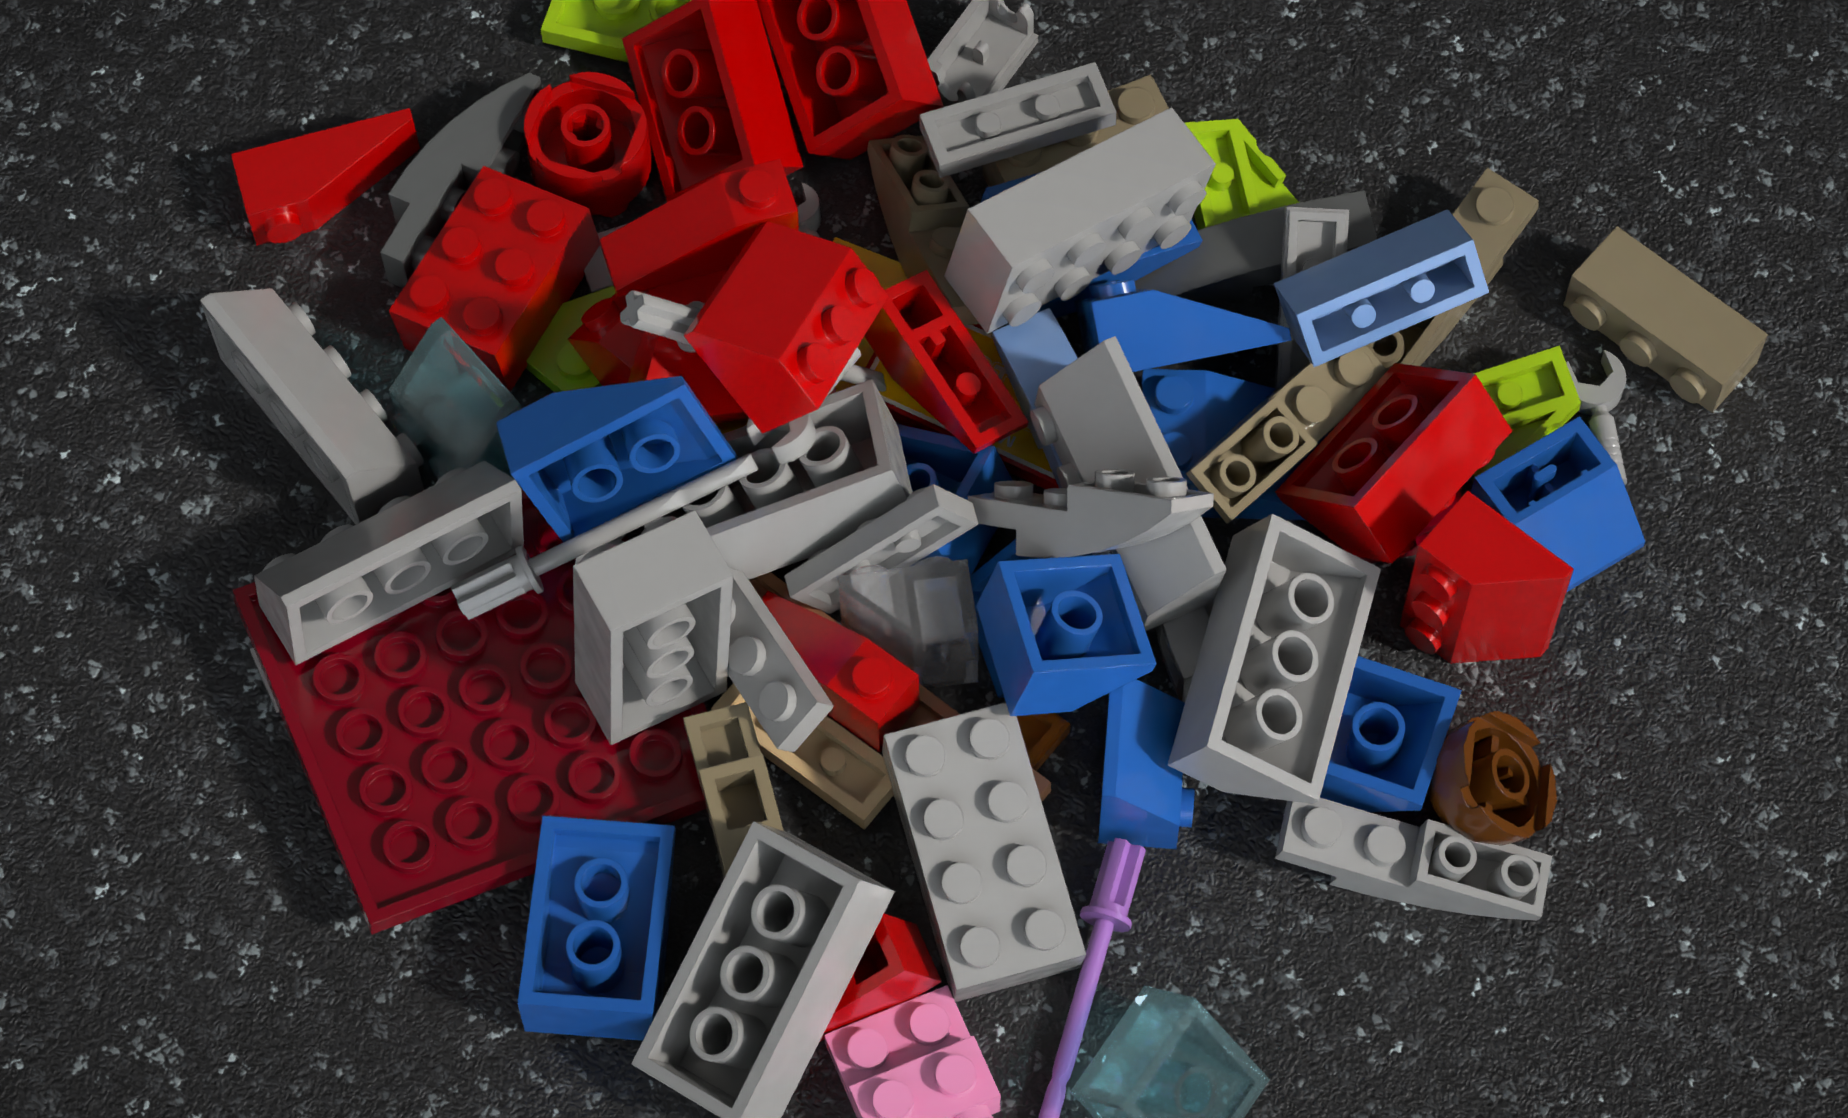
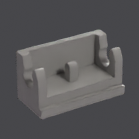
(982, 50)

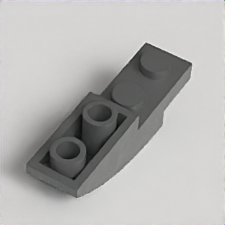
(439, 176)

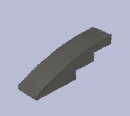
(1247, 253)

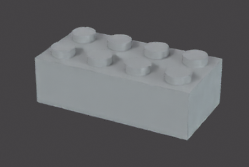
(1079, 221)
(815, 501)
(652, 625)
(983, 852)
(762, 976)

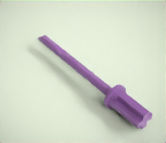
(1107, 914)

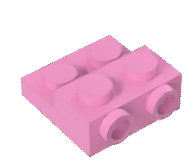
(914, 1063)

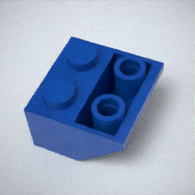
(1567, 499)

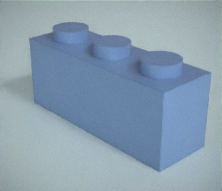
(1381, 287)

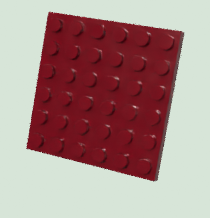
(456, 736)

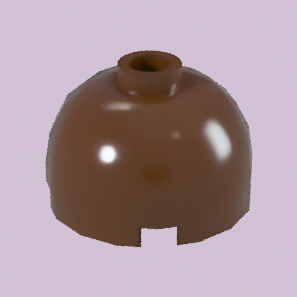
(1492, 781)

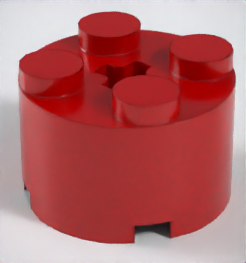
(589, 142)

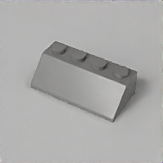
(313, 401)
(1103, 422)
(391, 559)
(1275, 664)

